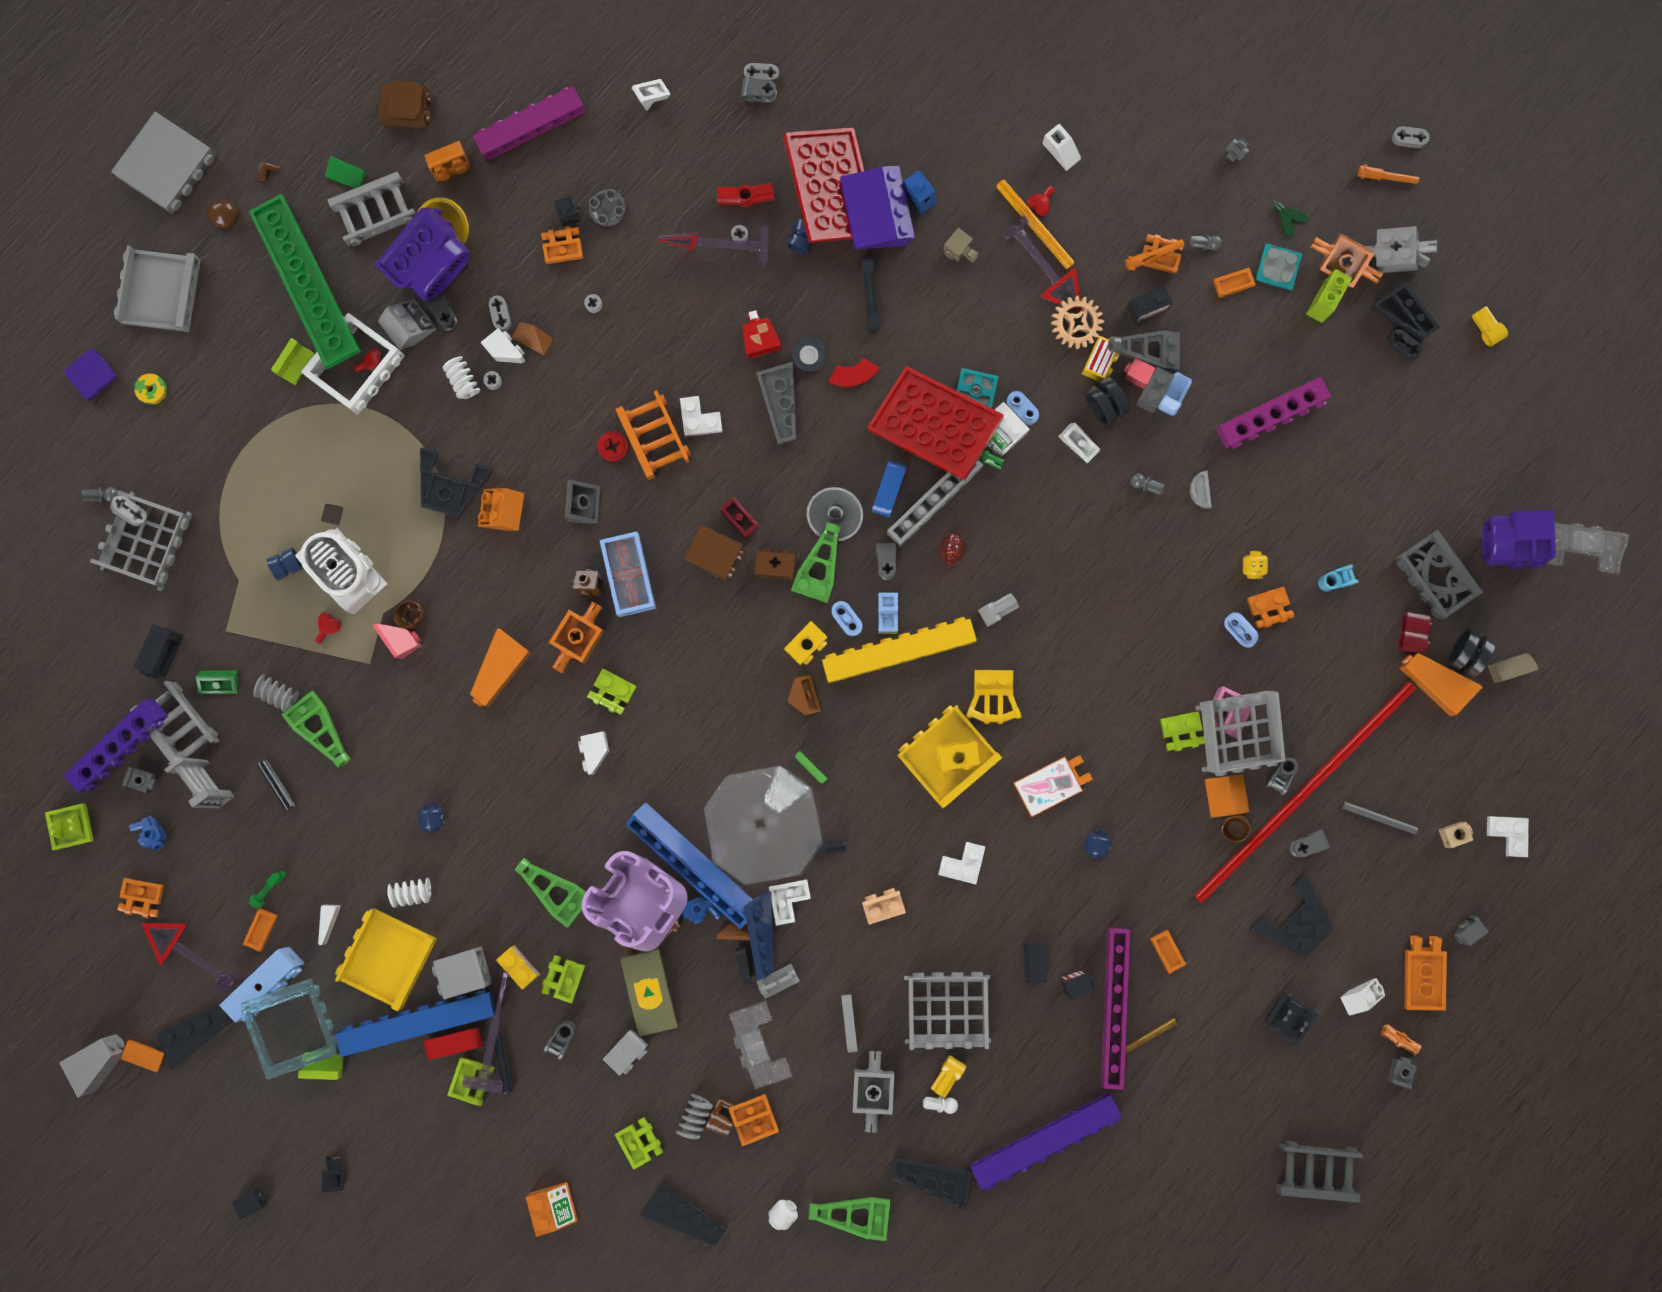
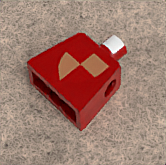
(759, 336)

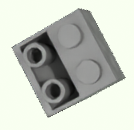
(406, 323)

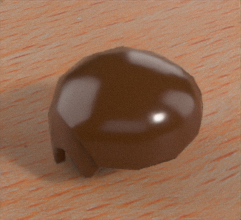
(223, 214)
(408, 615)
(1235, 828)

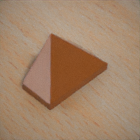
(532, 338)
(804, 696)
(732, 932)

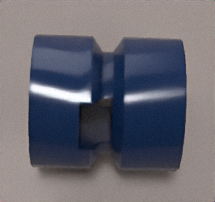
(798, 240)
(282, 565)

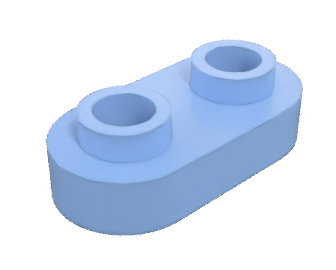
(1022, 407)
(847, 618)
(1241, 629)

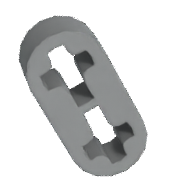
(762, 71)
(1410, 135)
(504, 313)
(125, 514)

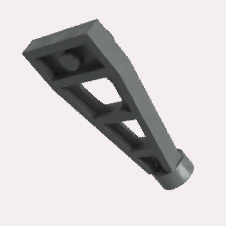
(1169, 348)

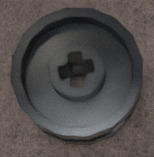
(1107, 401)
(1471, 652)

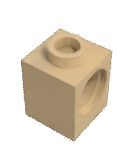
(1448, 836)

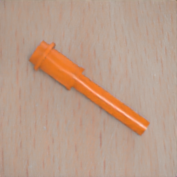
(1378, 174)
(1145, 257)

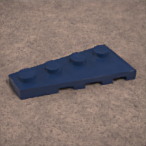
(760, 930)

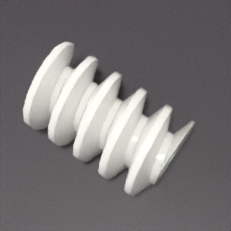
(459, 378)
(409, 894)

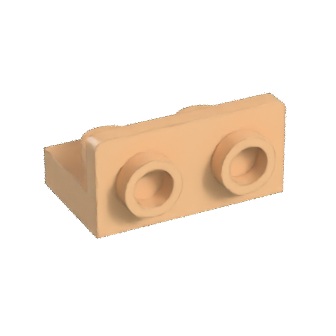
(884, 906)

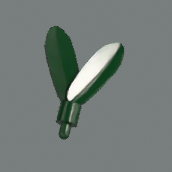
(1287, 216)

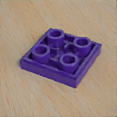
(90, 374)

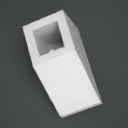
(1062, 147)
(501, 348)
(595, 750)
(1363, 997)

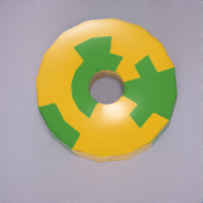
(156, 395)

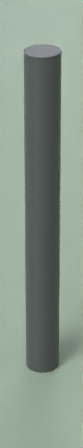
(1379, 817)

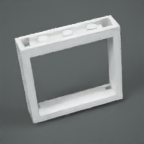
(375, 380)

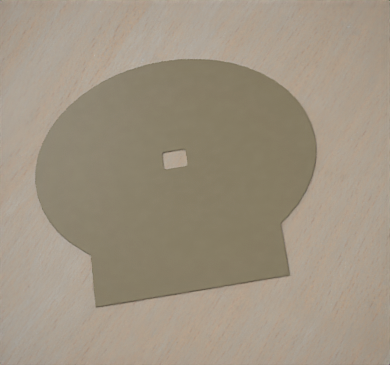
(278, 502)

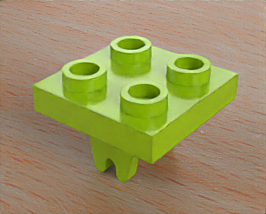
(69, 826)

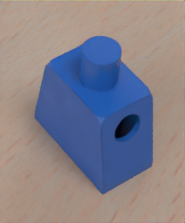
(918, 190)

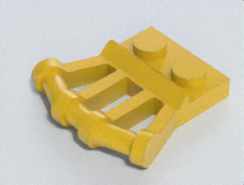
(998, 684)

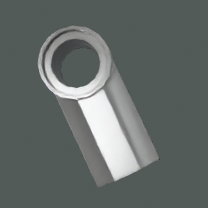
(995, 611)

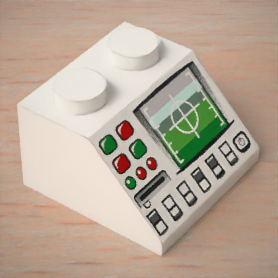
(1008, 433)

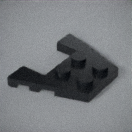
(446, 493)
(1304, 928)

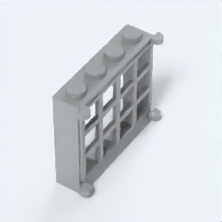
(117, 530)
(1234, 703)
(948, 1040)

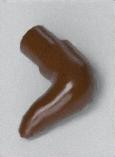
(262, 170)

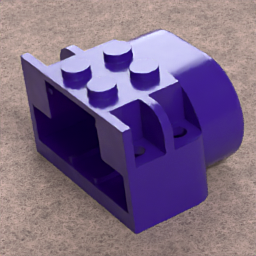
(425, 255)
(1519, 539)

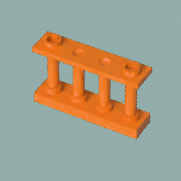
(642, 450)

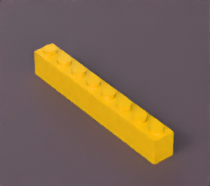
(898, 651)

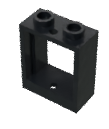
(158, 651)

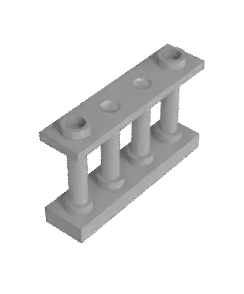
(358, 197)
(167, 743)
(198, 781)

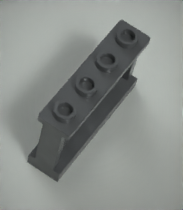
(1457, 569)

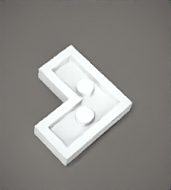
(698, 423)
(1515, 832)
(965, 869)
(782, 899)

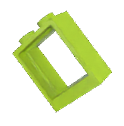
(1328, 296)

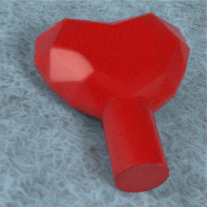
(1041, 202)
(370, 362)
(326, 626)

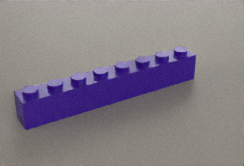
(1045, 1141)

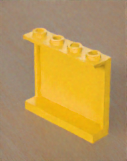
(922, 759)
(385, 958)

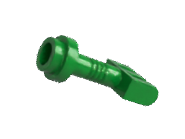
(275, 879)

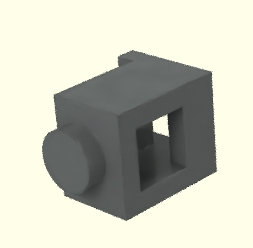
(133, 776)
(1470, 931)
(1395, 1073)

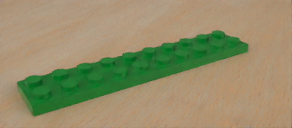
(304, 281)

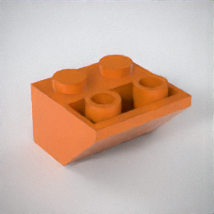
(447, 161)
(501, 509)

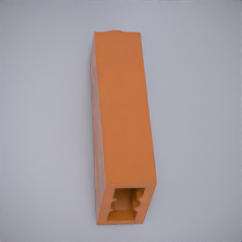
(498, 668)
(1441, 684)

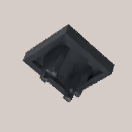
(1290, 1018)

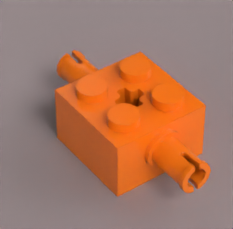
(1342, 248)
(582, 648)

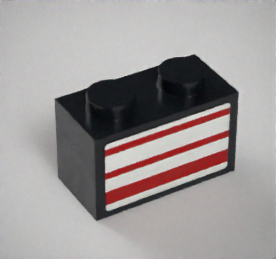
(1149, 304)
(1077, 984)

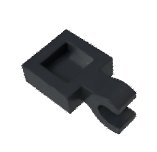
(334, 1177)

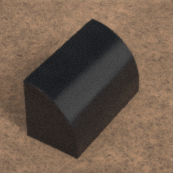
(1034, 962)

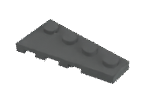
(778, 393)

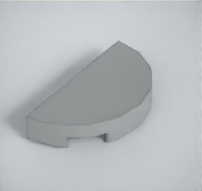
(1200, 490)

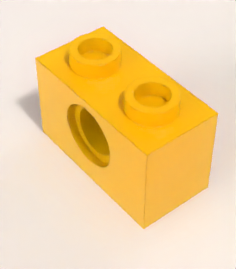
(812, 633)
(946, 752)

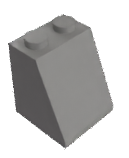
(461, 973)
(92, 1064)

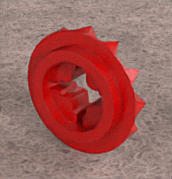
(604, 444)

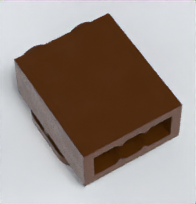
(405, 104)
(714, 553)

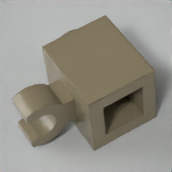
(959, 245)

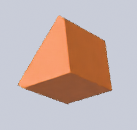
(1227, 795)

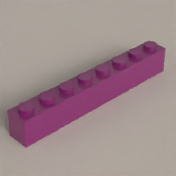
(1115, 1008)

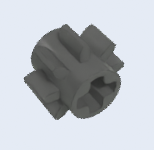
(1237, 149)

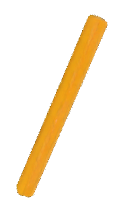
(1035, 224)

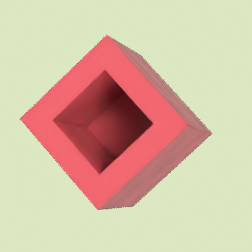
(1139, 373)

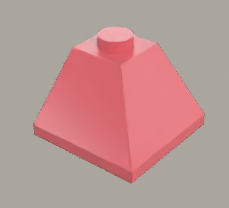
(398, 640)

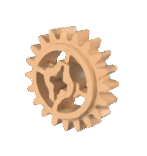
(1070, 317)

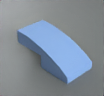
(888, 613)

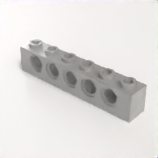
(928, 506)

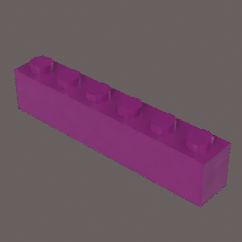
(529, 123)

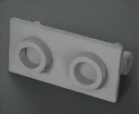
(778, 981)

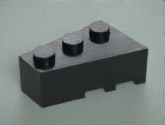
(1407, 313)

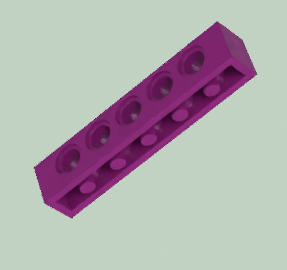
(1315, 389)

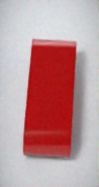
(453, 1043)

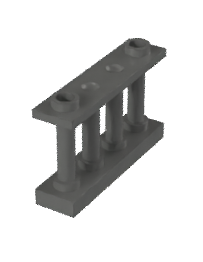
(1308, 1189)

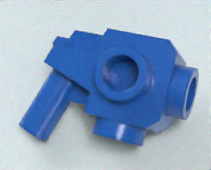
(152, 833)
(696, 910)

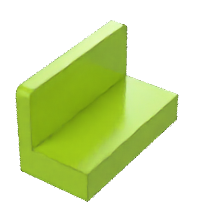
(292, 361)
(325, 1069)

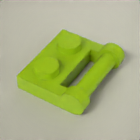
(470, 1068)

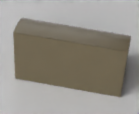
(1512, 667)

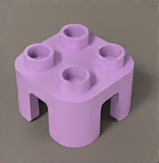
(636, 902)

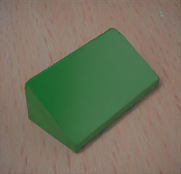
(345, 173)
(217, 682)

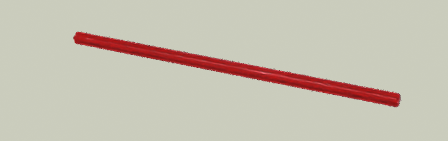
(1305, 792)

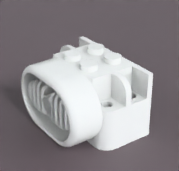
(353, 579)

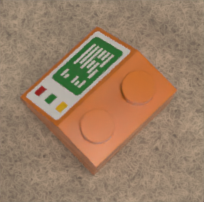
(551, 1209)

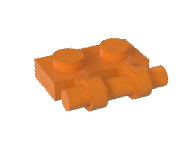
(562, 250)
(1168, 262)
(1267, 602)
(141, 891)

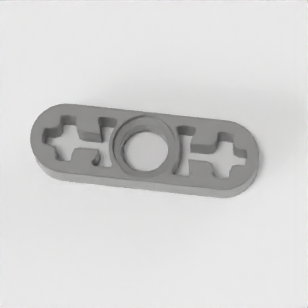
(849, 1023)

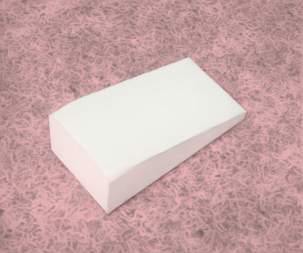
(1079, 442)
(327, 919)

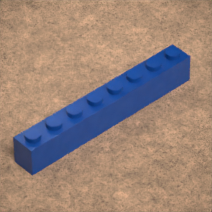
(690, 863)
(417, 1023)

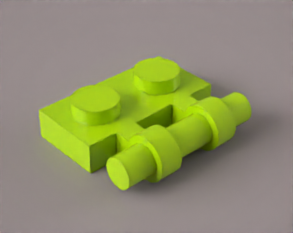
(615, 686)
(1179, 725)
(568, 982)
(633, 1146)

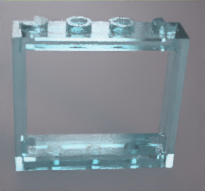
(274, 998)

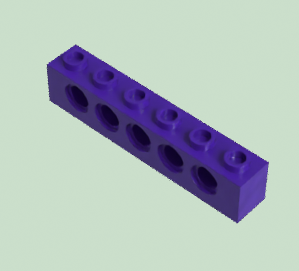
(79, 774)

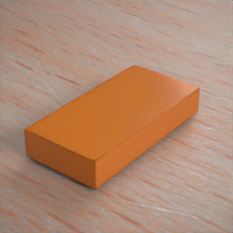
(1234, 282)
(260, 930)
(1168, 951)
(143, 1055)

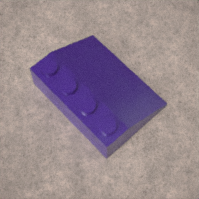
(877, 208)

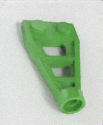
(813, 587)
(302, 712)
(572, 904)
(877, 1218)

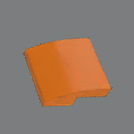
(753, 1120)

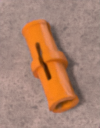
(1400, 1039)

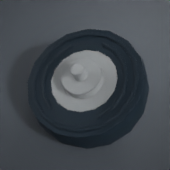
(809, 354)

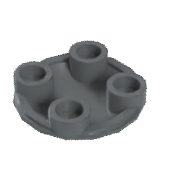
(607, 207)

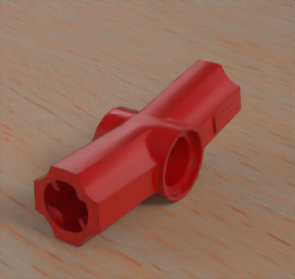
(733, 195)

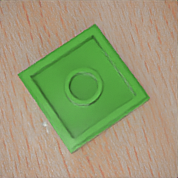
(810, 768)

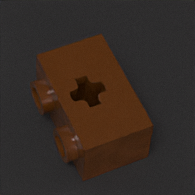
(765, 569)

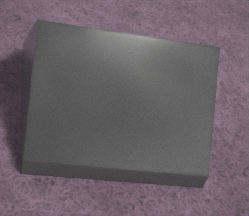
(582, 502)

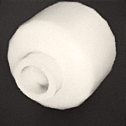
(783, 1215)

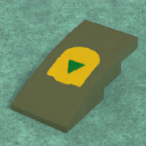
(648, 992)

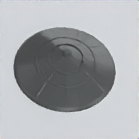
(835, 507)

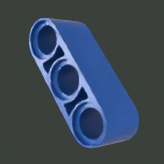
(889, 488)

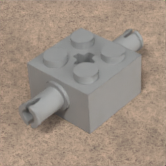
(1409, 248)
(882, 1101)

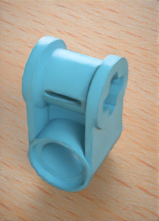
(1340, 577)

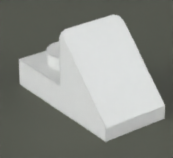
(651, 92)

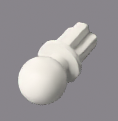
(948, 1105)

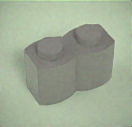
(625, 1052)

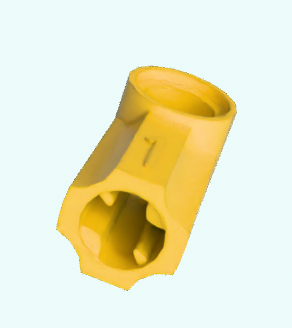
(1491, 330)
(950, 1072)

